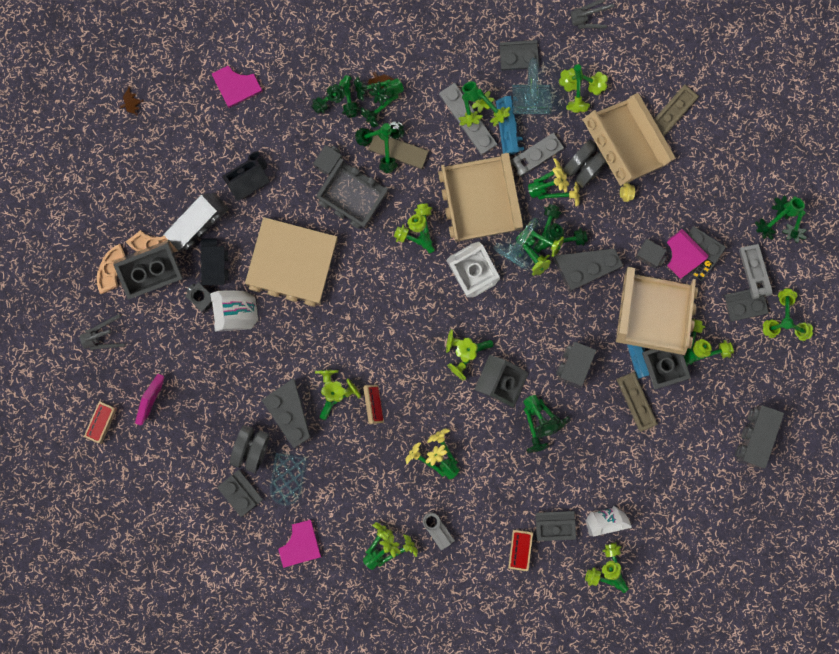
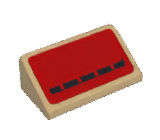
(373, 404)
(100, 422)
(520, 550)

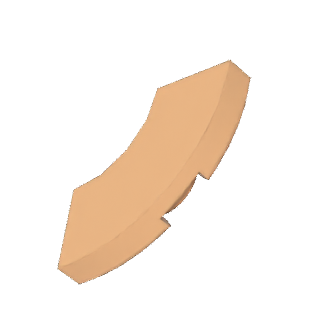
(141, 241)
(107, 274)

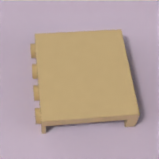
(629, 139)
(481, 198)
(291, 262)
(656, 313)

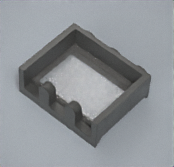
(351, 194)

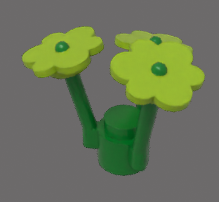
(540, 266)

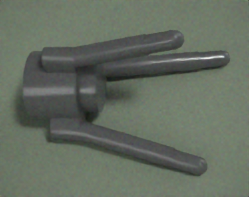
(579, 15)
(90, 337)

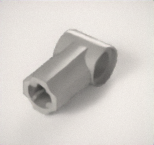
(438, 531)

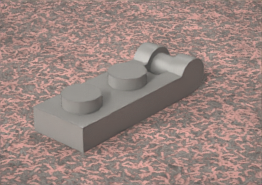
(537, 154)
(755, 271)

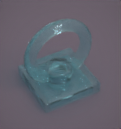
(531, 97)
(514, 252)

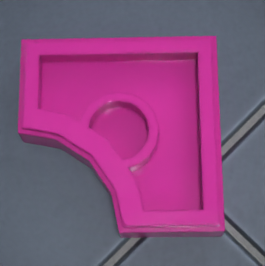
(235, 87)
(685, 254)
(148, 399)
(301, 545)

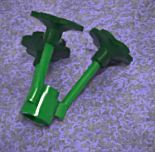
(546, 428)

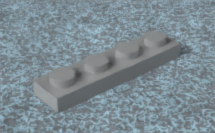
(477, 132)

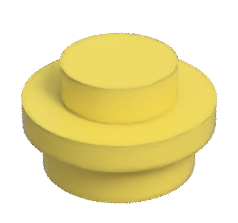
(627, 192)

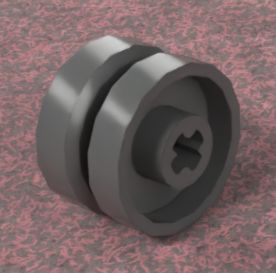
(584, 161)
(249, 448)

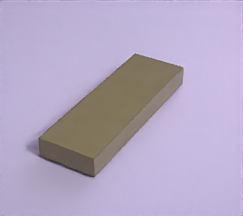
(675, 109)
(400, 151)
(636, 402)

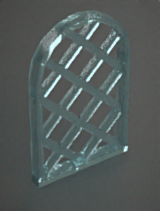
(286, 483)

